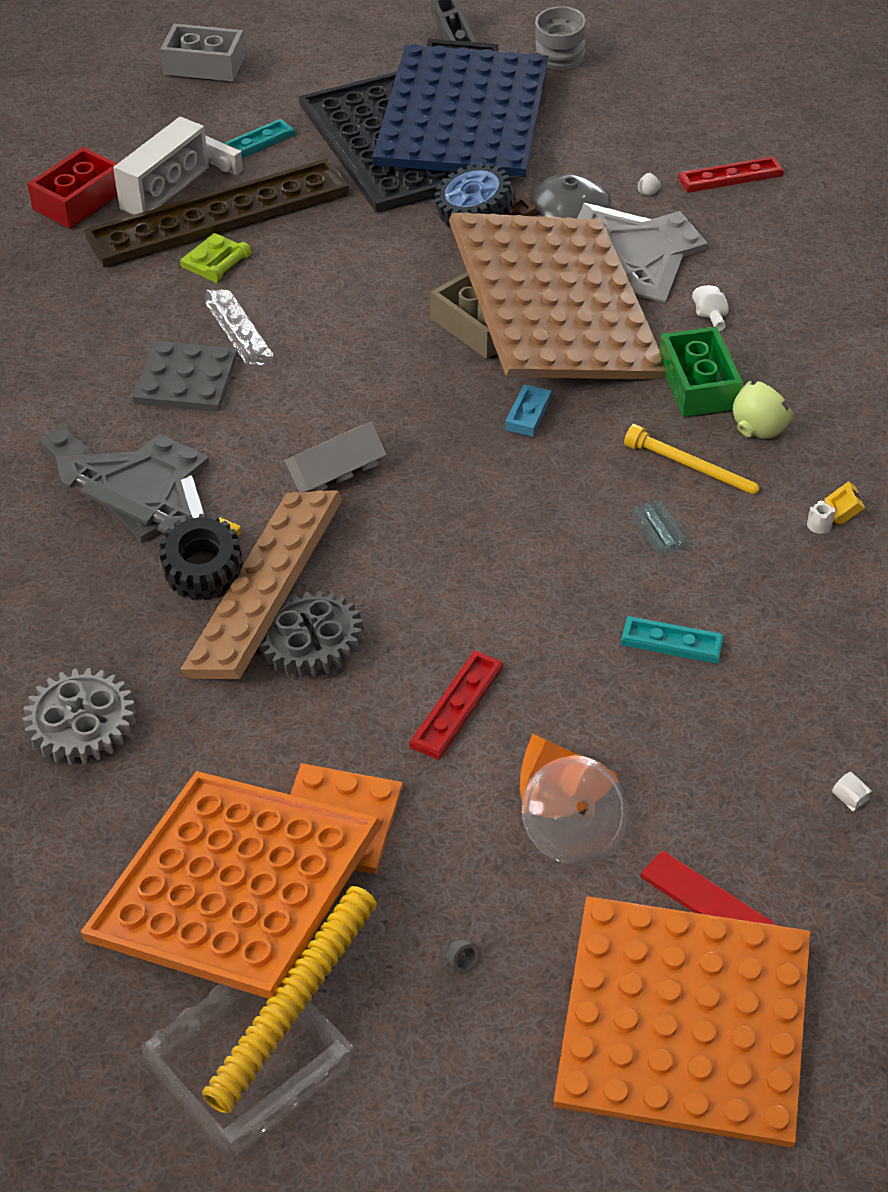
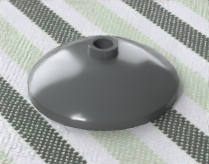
(565, 194)

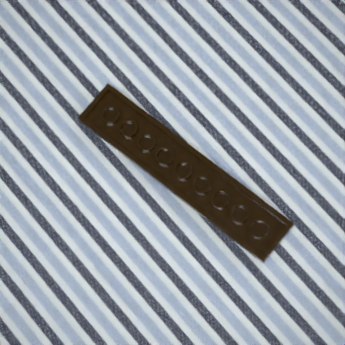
(215, 212)

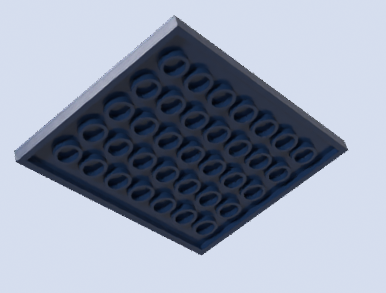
(462, 110)

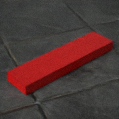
(730, 174)
(456, 705)
(696, 891)

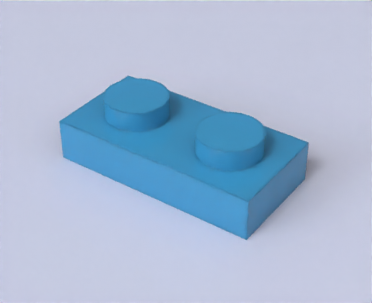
(528, 410)

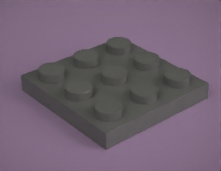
(185, 376)

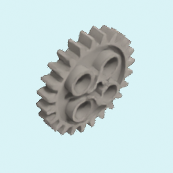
(79, 716)

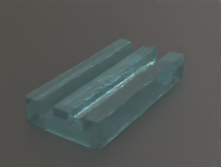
(638, 515)

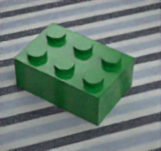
(699, 371)

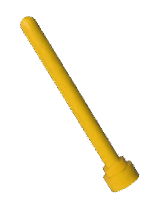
(639, 438)

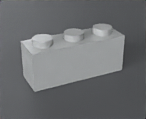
(336, 458)

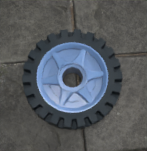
(475, 192)

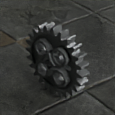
(333, 625)

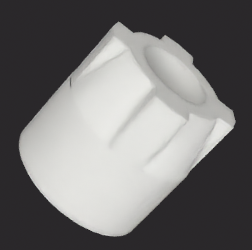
(821, 518)
(852, 791)

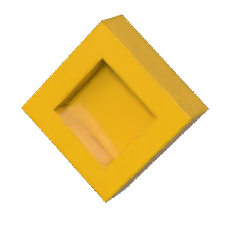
(846, 503)

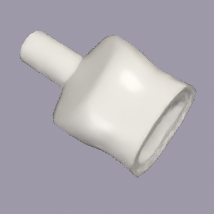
(711, 304)

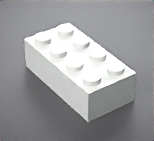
(161, 166)

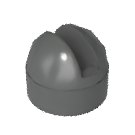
(468, 950)

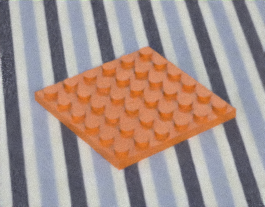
(232, 883)
(686, 1021)

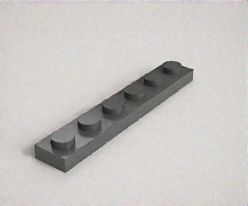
(65, 444)

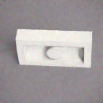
(224, 156)

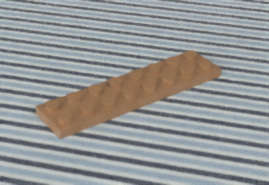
(262, 586)

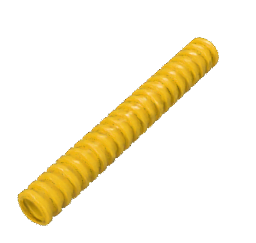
(289, 1000)

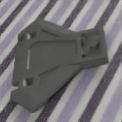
(142, 484)

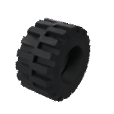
(197, 536)

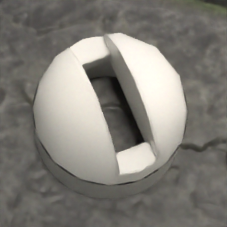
(648, 184)

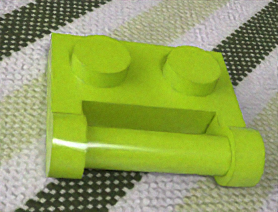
(212, 251)

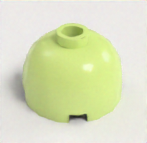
(760, 411)

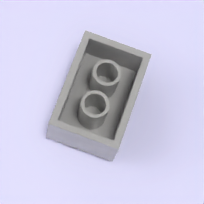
(203, 52)

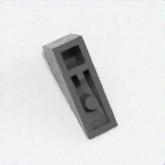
(451, 20)

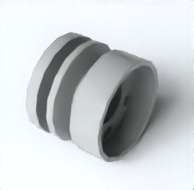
(561, 36)

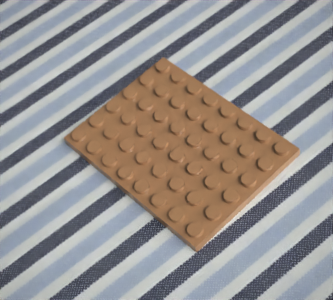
(556, 297)

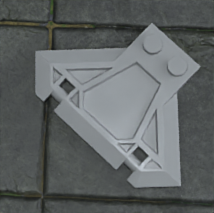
(648, 247)

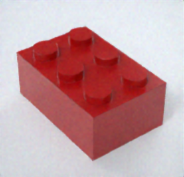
(74, 187)

